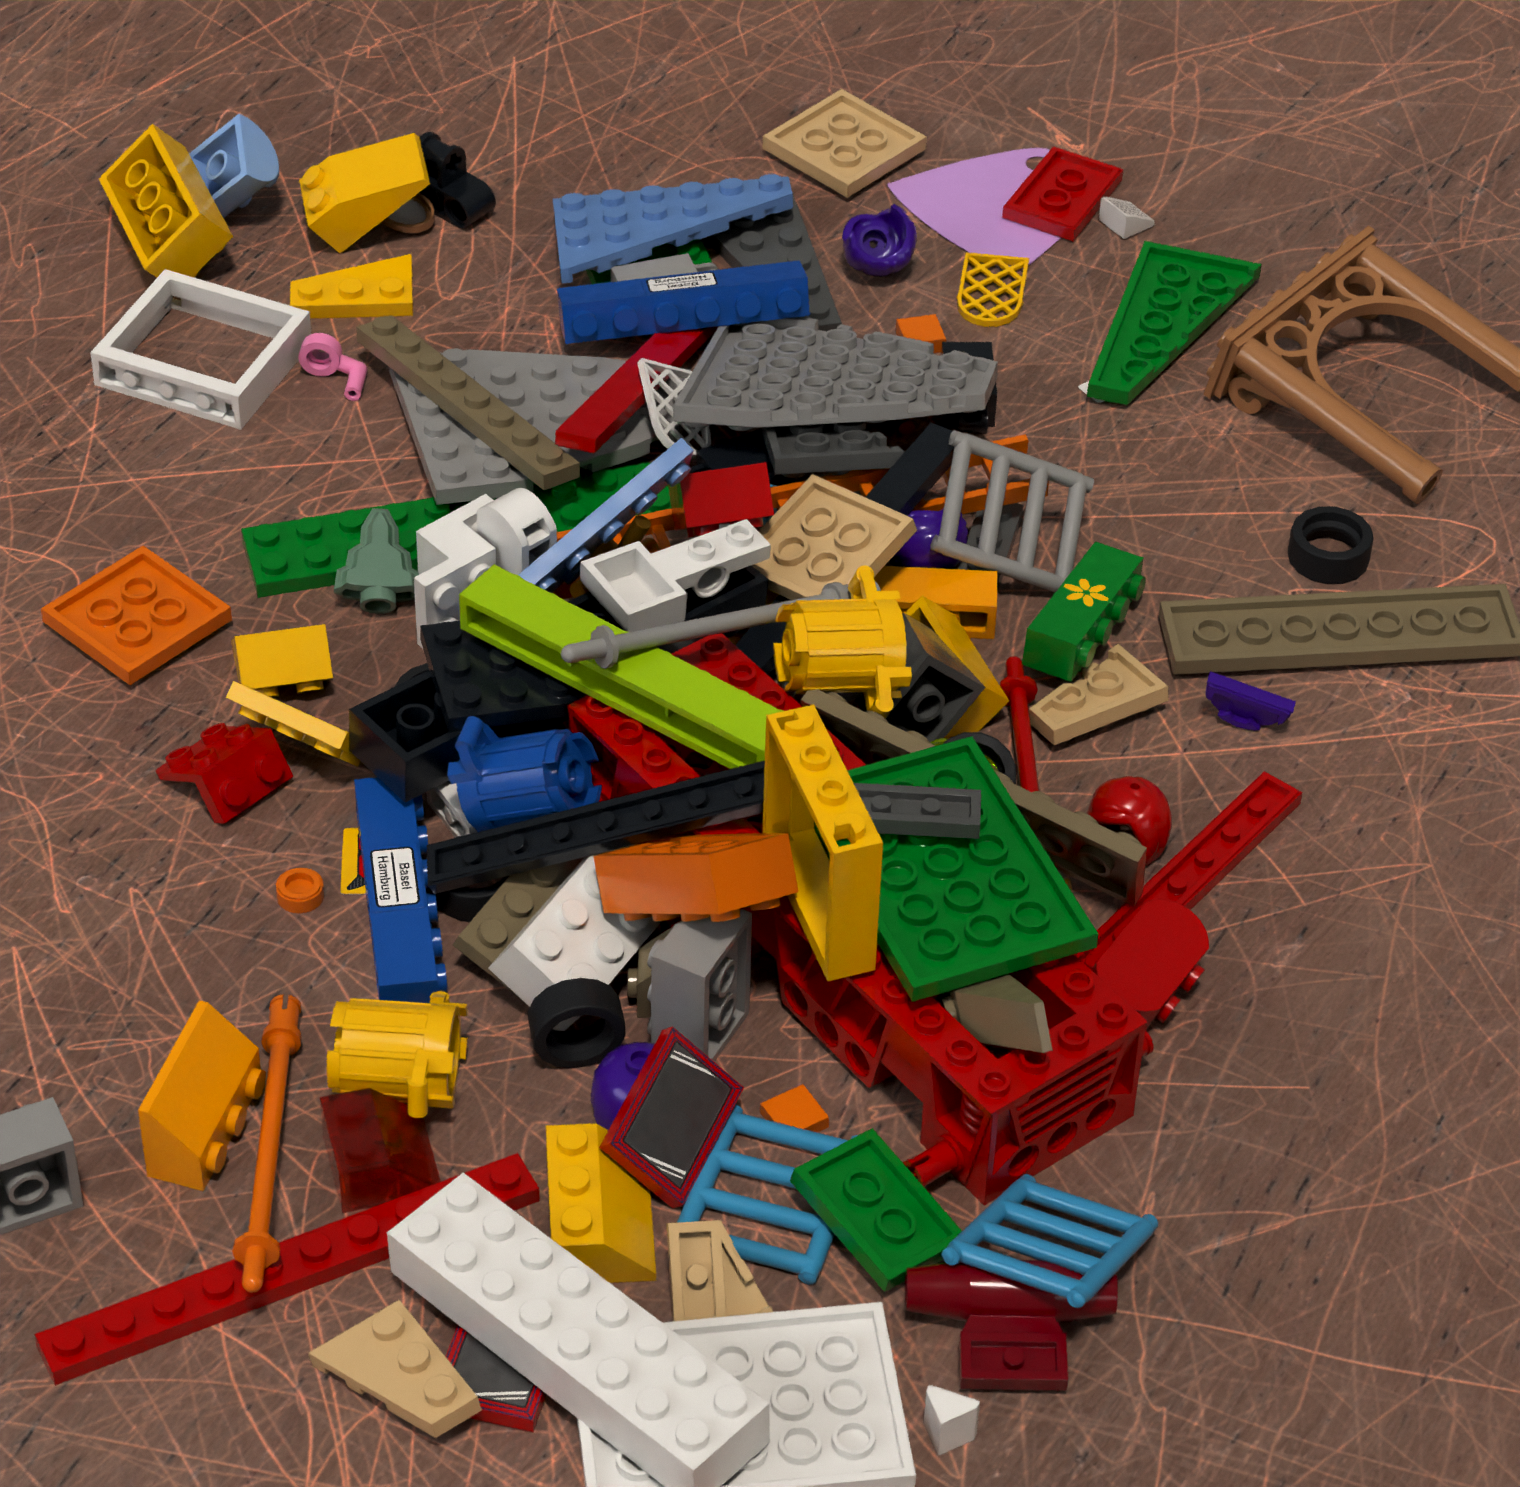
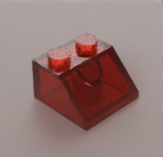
(375, 1148)

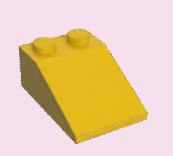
(362, 188)

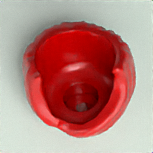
(1137, 805)

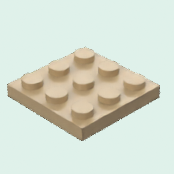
(844, 143)
(826, 536)

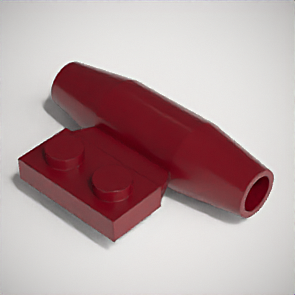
(1009, 1326)

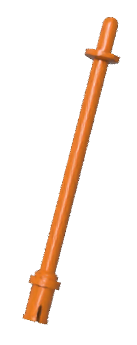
(281, 1040)

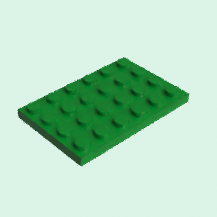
(967, 904)

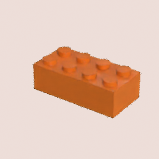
(696, 876)

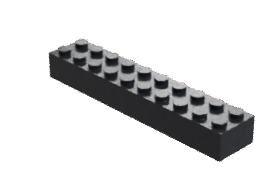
(404, 729)

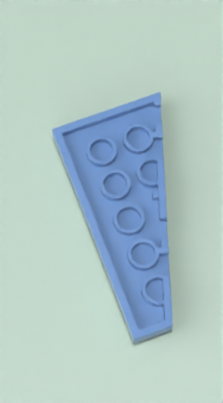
(563, 559)

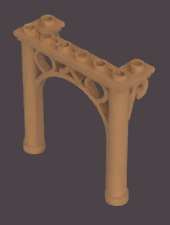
(1354, 283)

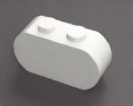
(517, 528)

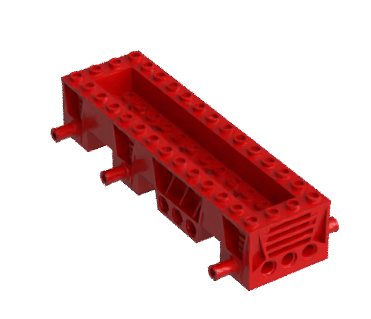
(981, 1111)

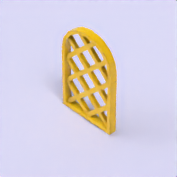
(987, 317)

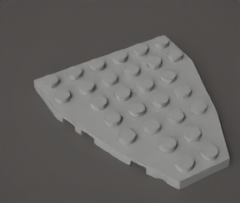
(808, 376)
(540, 390)

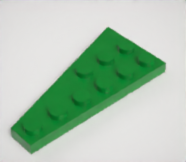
(1162, 311)

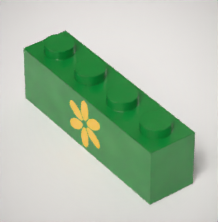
(1083, 611)

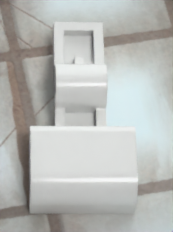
(649, 588)

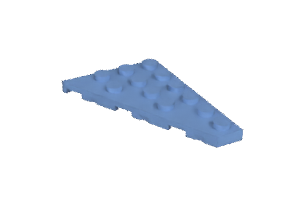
(625, 226)

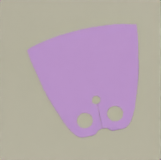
(968, 200)

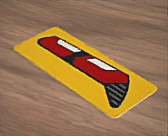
(352, 868)

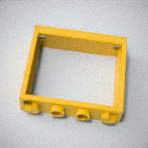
(838, 895)

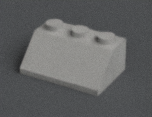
(702, 981)

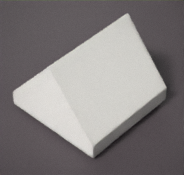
(950, 1419)

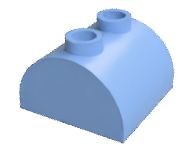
(236, 163)

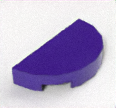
(1245, 704)

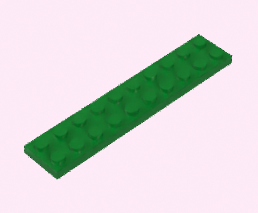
(311, 549)

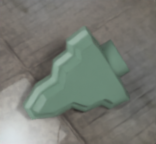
(377, 568)

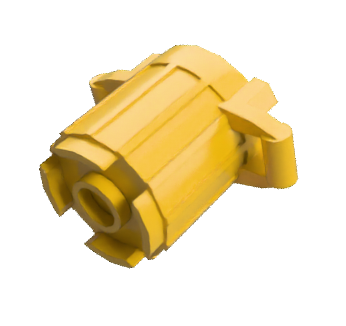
(846, 644)
(399, 1050)

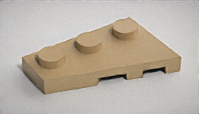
(1099, 698)

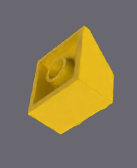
(283, 659)

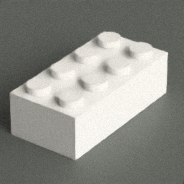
(570, 940)

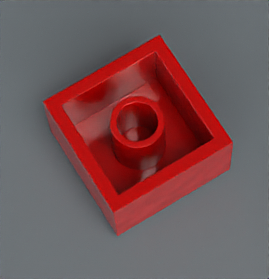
(721, 497)

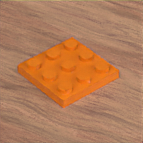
(136, 614)

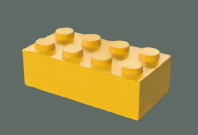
(165, 205)

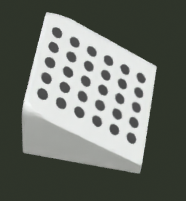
(1123, 217)

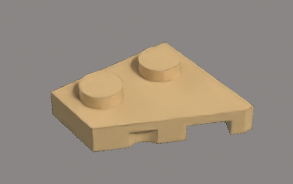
(709, 1274)

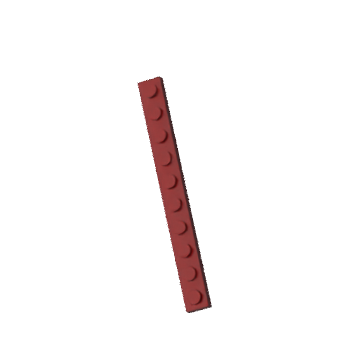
(218, 1292)

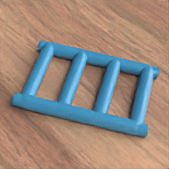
(720, 1158)
(1009, 1208)

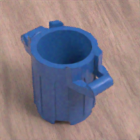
(521, 774)

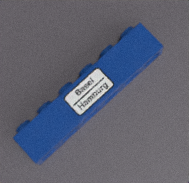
(683, 302)
(397, 894)

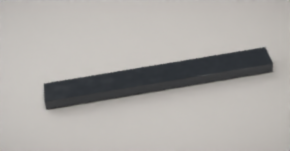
(898, 489)
(596, 828)

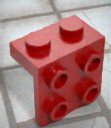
(229, 768)

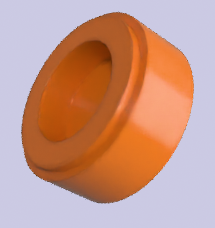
(300, 890)

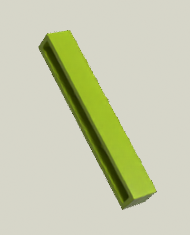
(642, 684)

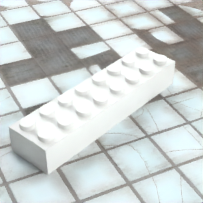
(578, 1338)

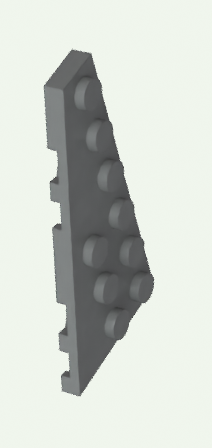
(827, 449)

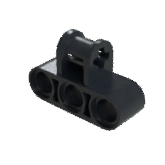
(452, 190)

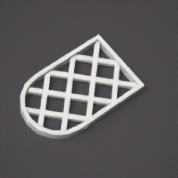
(646, 368)

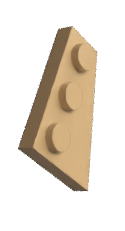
(401, 1367)

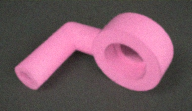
(327, 362)

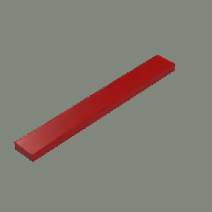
(623, 392)
(1209, 854)

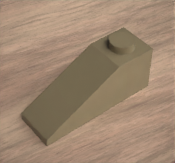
(1001, 1013)

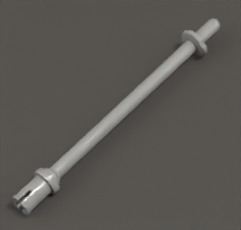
(606, 646)

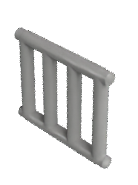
(1040, 472)

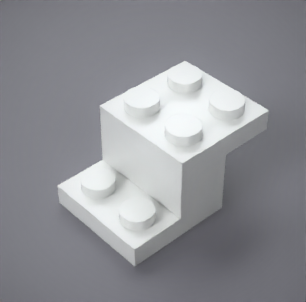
(448, 562)

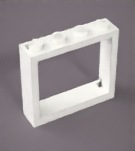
(187, 389)

